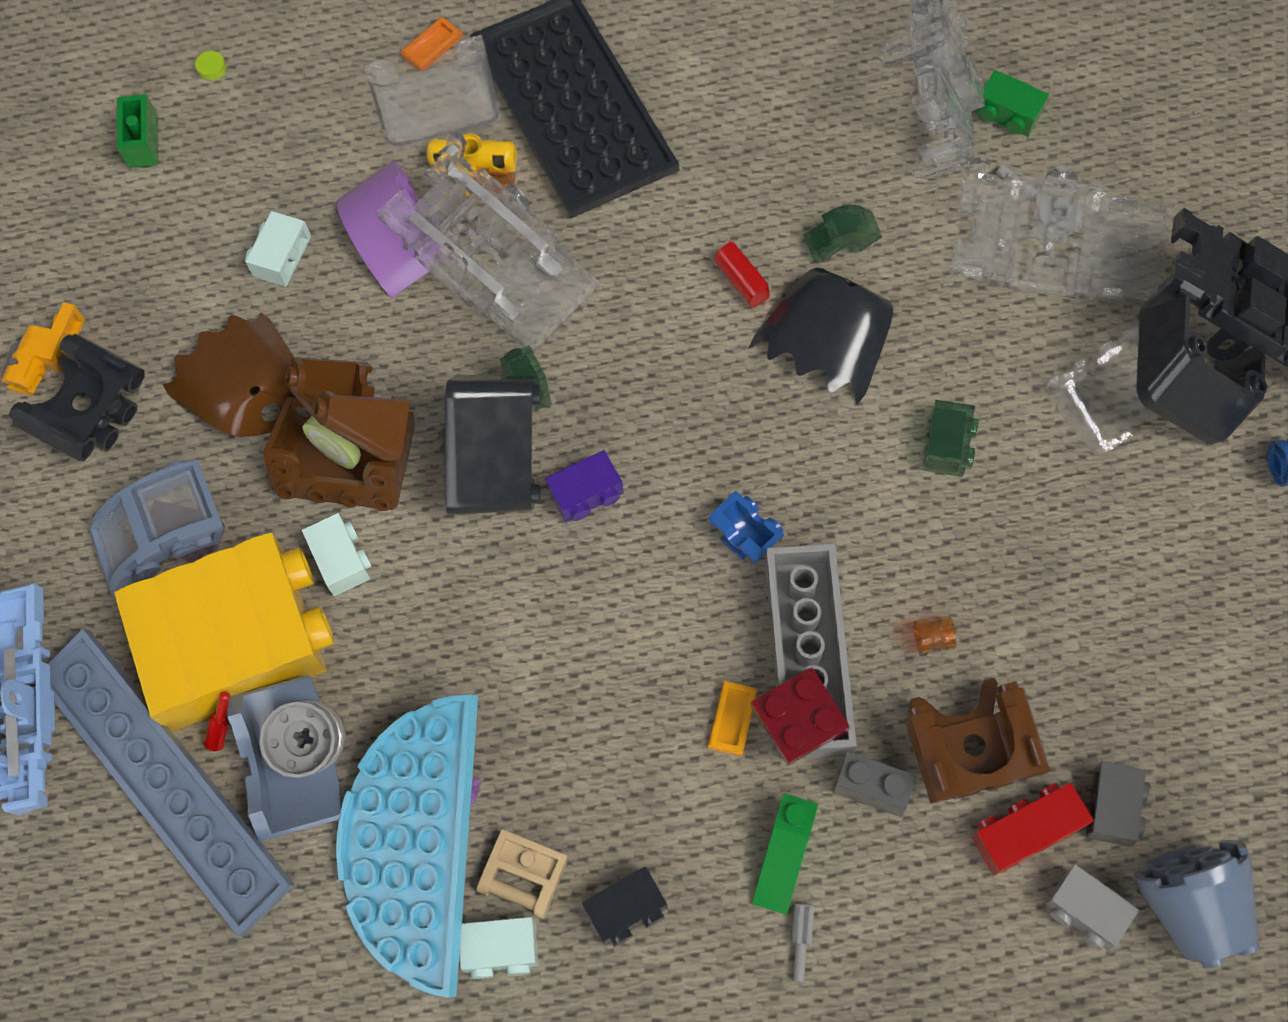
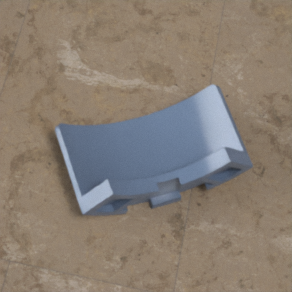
(277, 801)

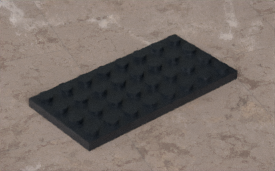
(575, 105)

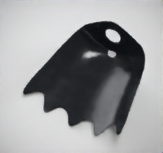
(830, 329)

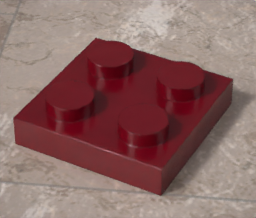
(800, 716)

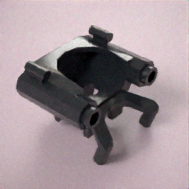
(87, 371)

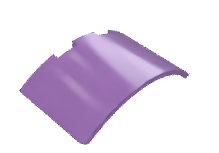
(372, 238)

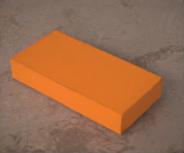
(431, 44)

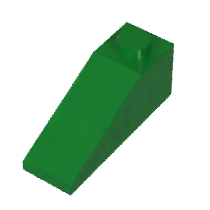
(785, 854)

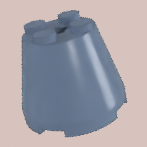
(1204, 900)

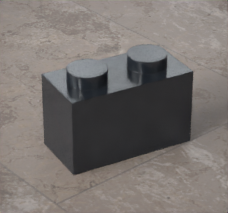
(625, 907)

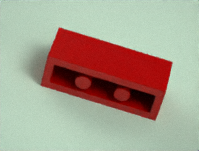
(1031, 827)

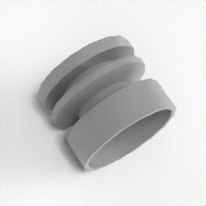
(285, 748)

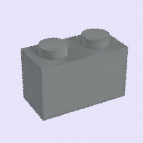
(1091, 909)

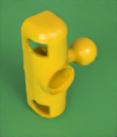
(480, 152)

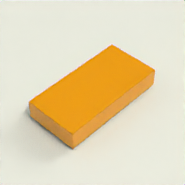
(732, 718)

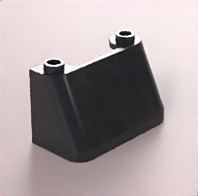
(490, 443)

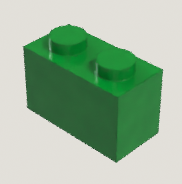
(1012, 103)
(137, 131)

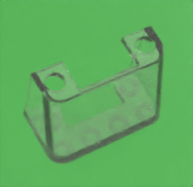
(1101, 394)

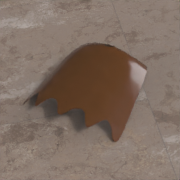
(224, 368)

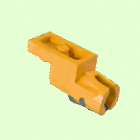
(39, 351)

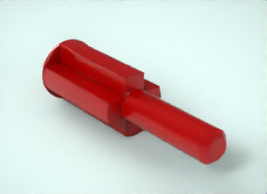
(218, 725)

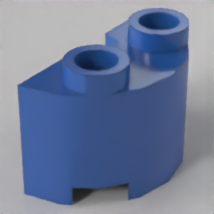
(743, 528)

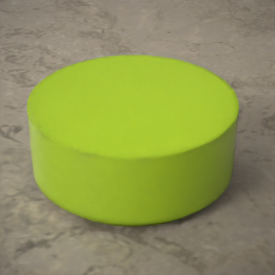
(210, 65)

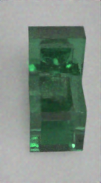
(842, 228)

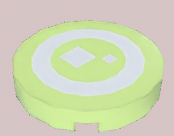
(332, 445)

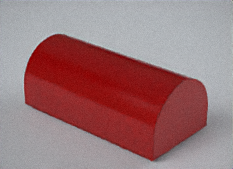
(742, 274)

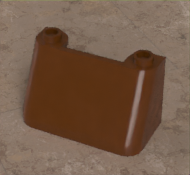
(344, 403)

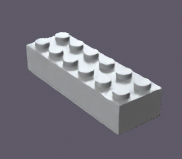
(810, 627)

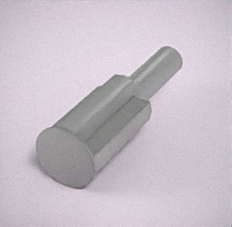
(802, 937)

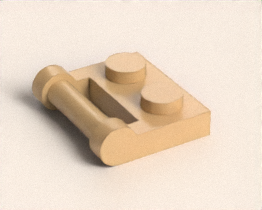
(527, 862)

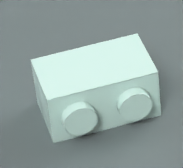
(278, 248)
(336, 554)
(498, 946)

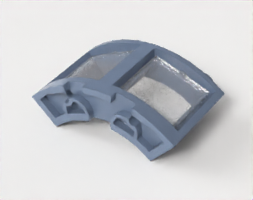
(154, 520)

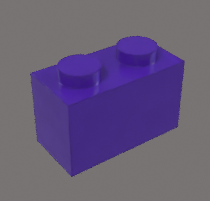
(585, 486)

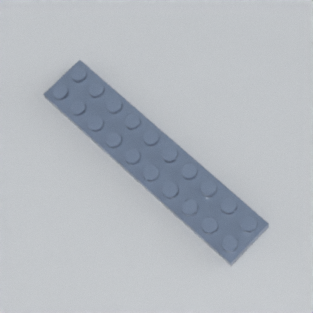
(166, 784)

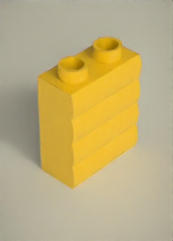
(222, 627)

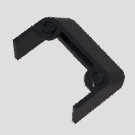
(1186, 389)

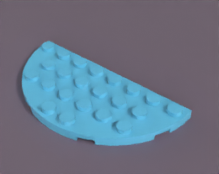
(408, 841)

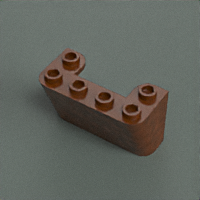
(304, 472)

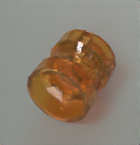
(935, 634)

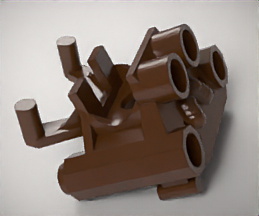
(1009, 738)

